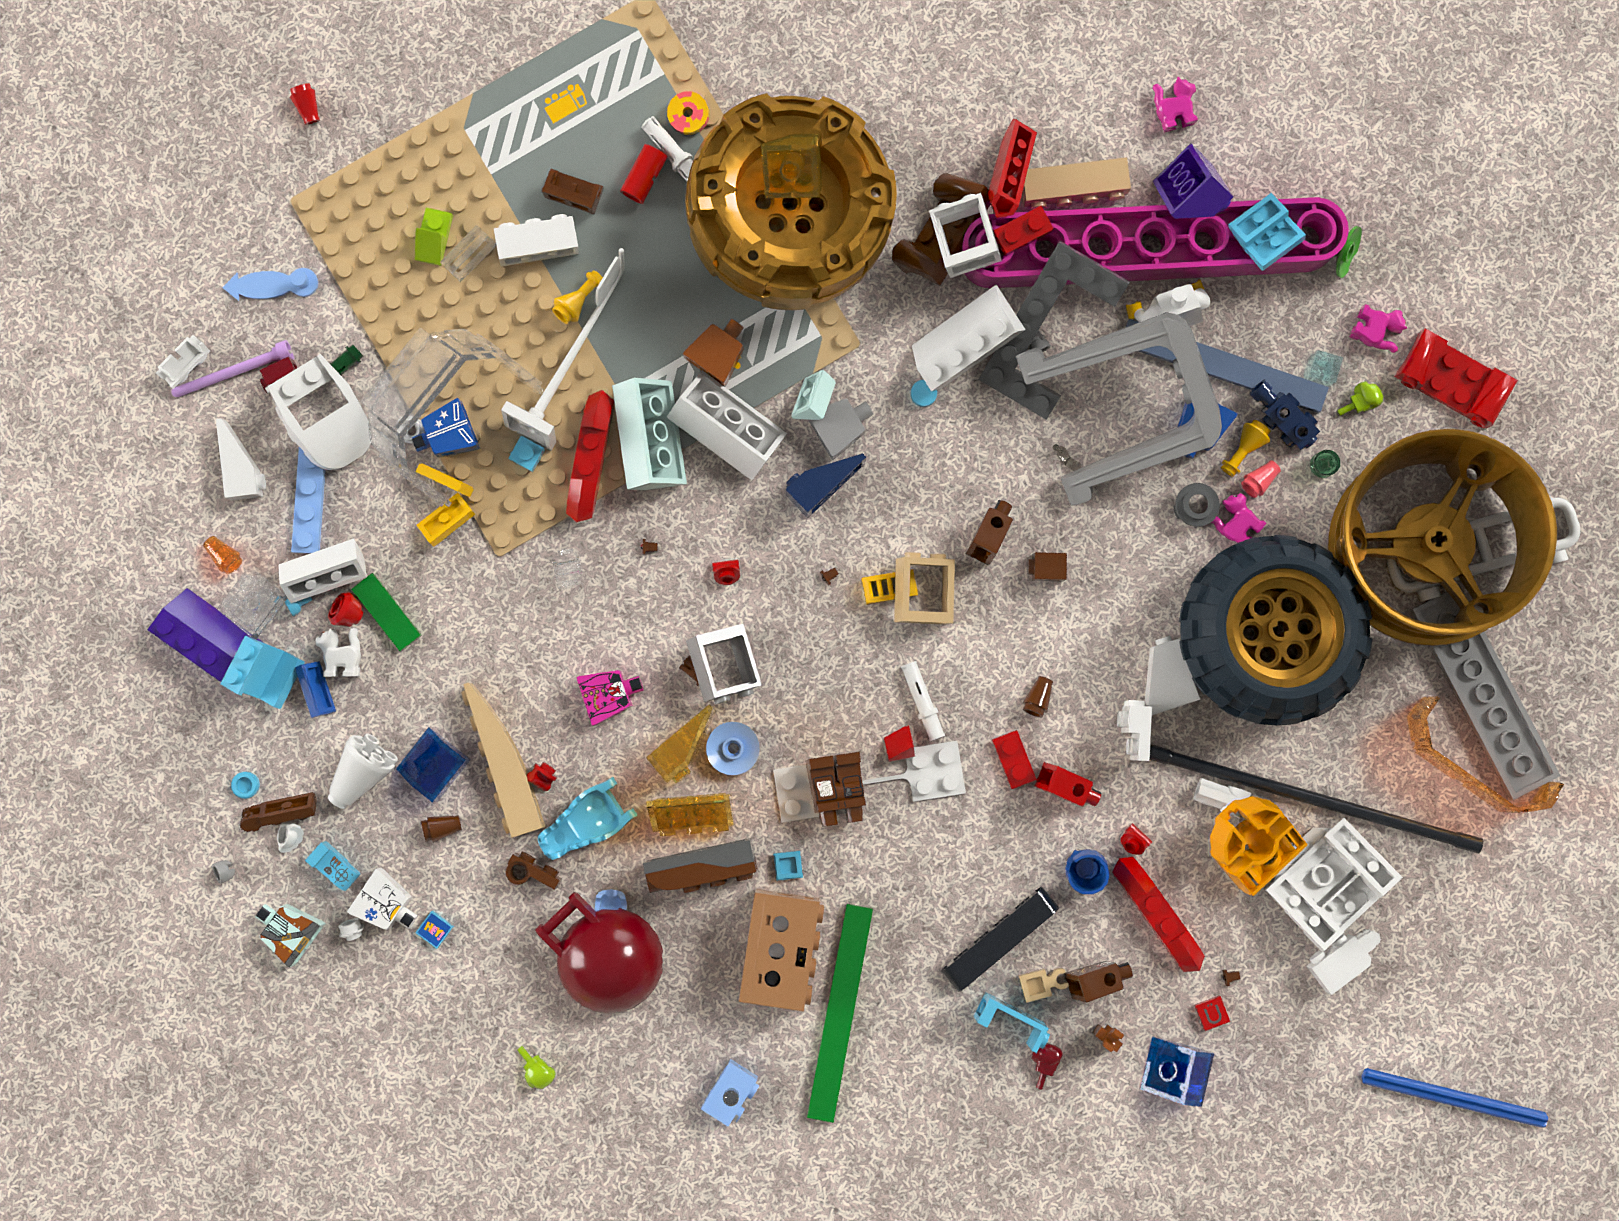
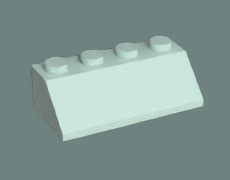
(647, 436)

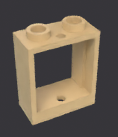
(902, 589)

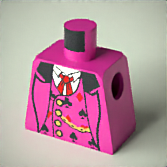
(607, 694)

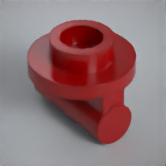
(726, 572)
(542, 776)
(1135, 840)

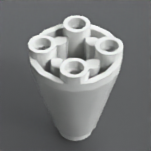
(359, 769)

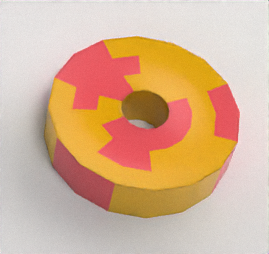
(683, 102)

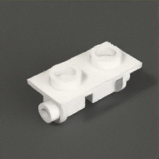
(192, 353)

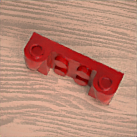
(1455, 379)

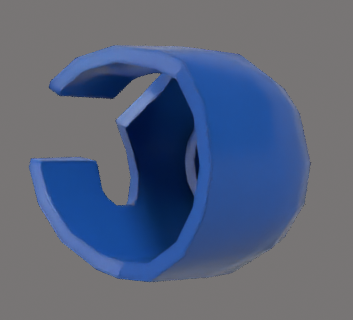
(1087, 871)

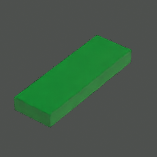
(386, 612)

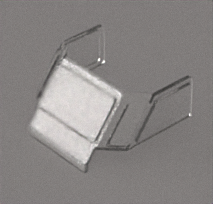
(413, 384)

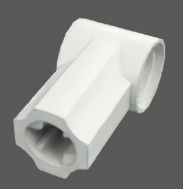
(1218, 795)

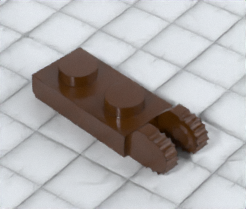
(278, 811)

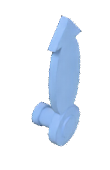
(272, 284)

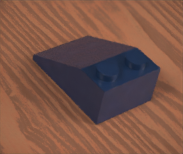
(818, 484)

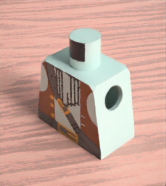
(288, 931)

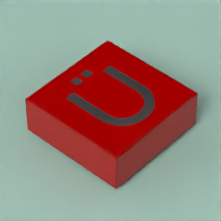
(1212, 1013)

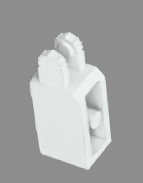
(1343, 960)

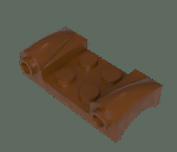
(924, 254)

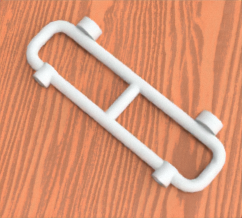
(1429, 591)

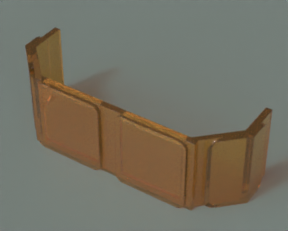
(1420, 734)

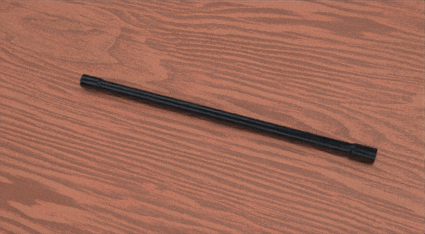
(1457, 839)

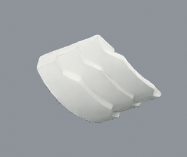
(1332, 882)

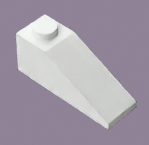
(239, 471)

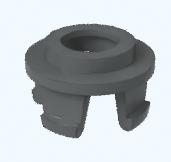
(1183, 511)

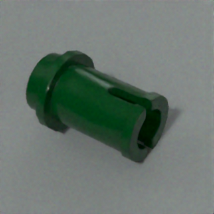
(347, 359)

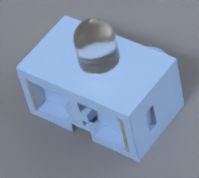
(730, 1092)

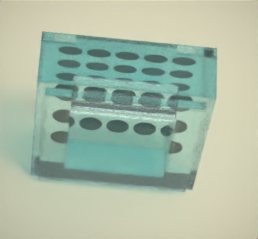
(1326, 366)

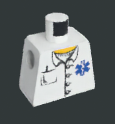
(383, 902)

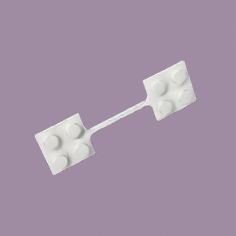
(931, 774)

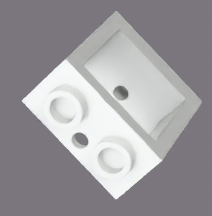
(971, 258)

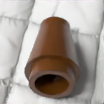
(1038, 698)
(439, 827)

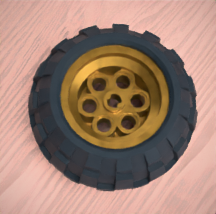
(1230, 665)

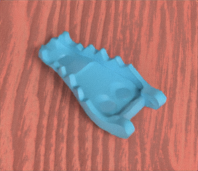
(587, 820)

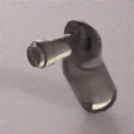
(1065, 458)

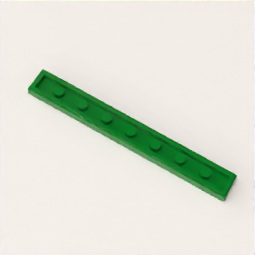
(840, 1013)

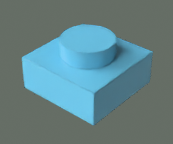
(526, 453)

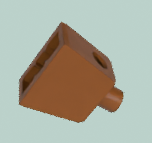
(717, 351)

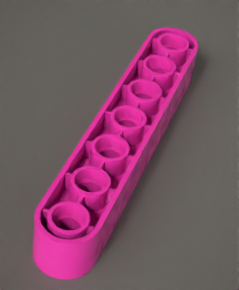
(1179, 253)

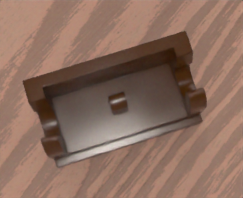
(572, 191)

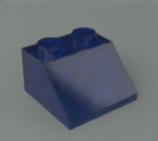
(432, 765)
(1177, 1072)

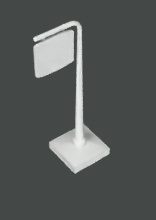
(531, 423)

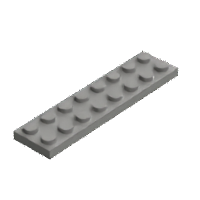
(1490, 704)

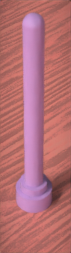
(278, 353)

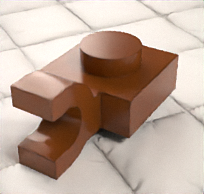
(1109, 1037)

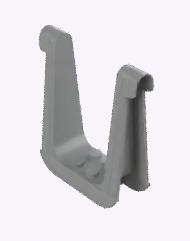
(1162, 330)

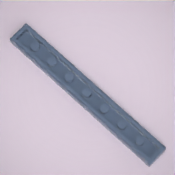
(1249, 373)

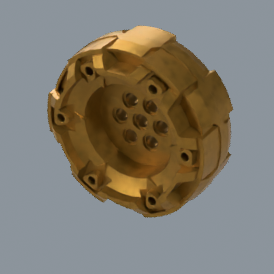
(787, 266)

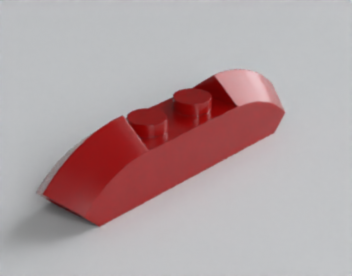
(1011, 169)
(589, 456)
(1158, 914)

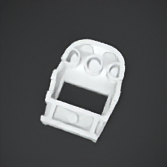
(337, 437)

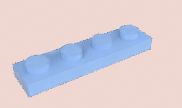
(308, 506)

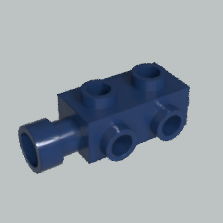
(1291, 422)

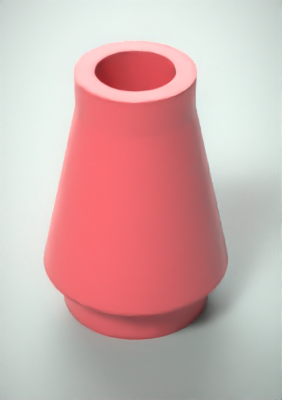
(1260, 479)

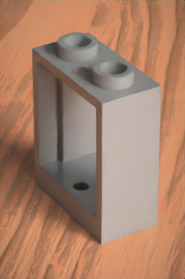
(743, 656)

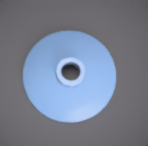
(718, 751)

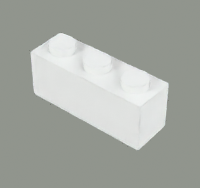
(536, 240)
(322, 571)

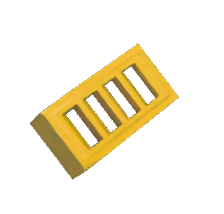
(867, 588)

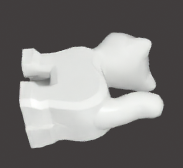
(344, 656)

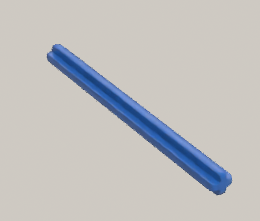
(1454, 1098)

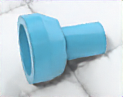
(295, 607)

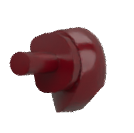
(1047, 1062)

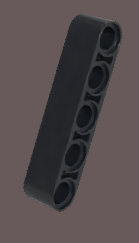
(999, 941)

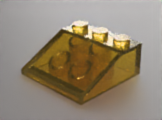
(680, 750)
(691, 813)

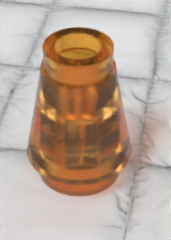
(223, 555)

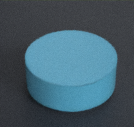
(922, 395)
(245, 785)

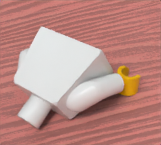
(1183, 300)

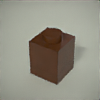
(1048, 566)

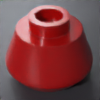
(345, 610)

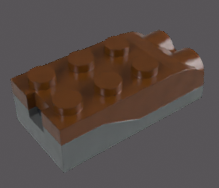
(702, 866)

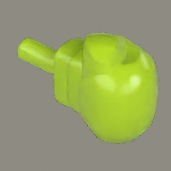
(1365, 398)
(537, 1073)

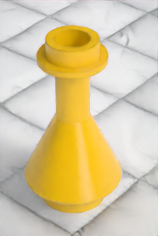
(569, 306)
(1252, 437)

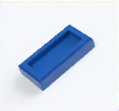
(315, 689)

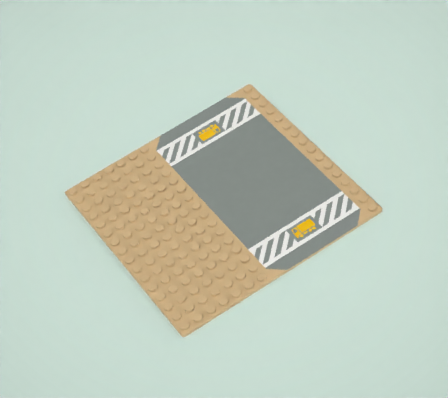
(487, 166)

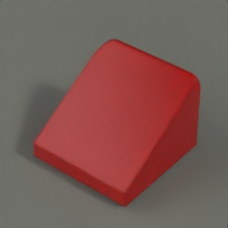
(899, 744)

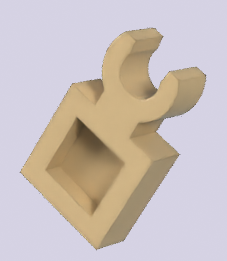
(1037, 984)

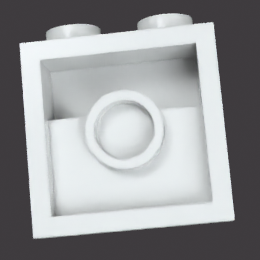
(1136, 719)

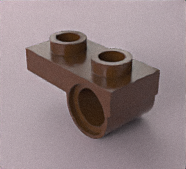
(545, 875)

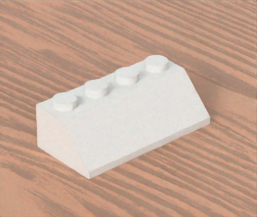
(966, 339)
(726, 425)

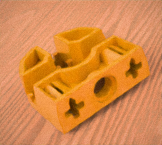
(1265, 833)

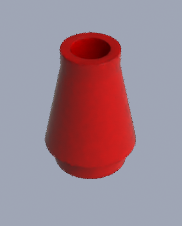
(305, 102)

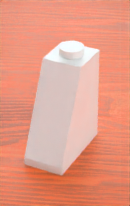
(1168, 677)

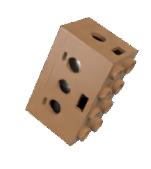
(778, 936)

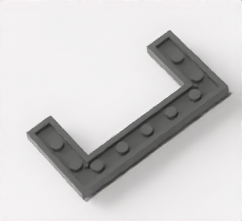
(1062, 266)

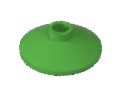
(1348, 251)

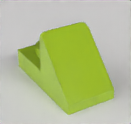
(432, 236)

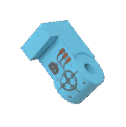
(333, 865)

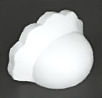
(291, 838)

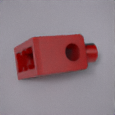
(1061, 783)

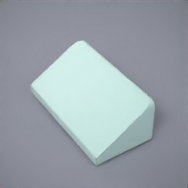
(814, 396)

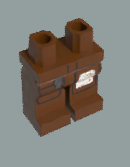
(834, 795)

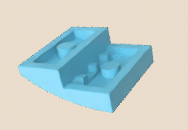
(1266, 231)

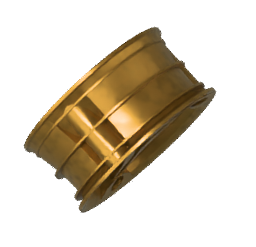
(1411, 544)

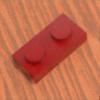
(1023, 230)
(1014, 759)

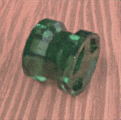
(1320, 467)

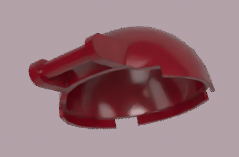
(606, 957)

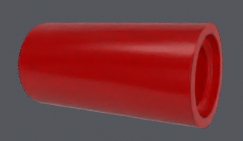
(643, 171)

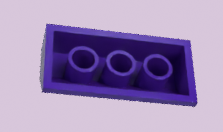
(1192, 186)
(199, 633)

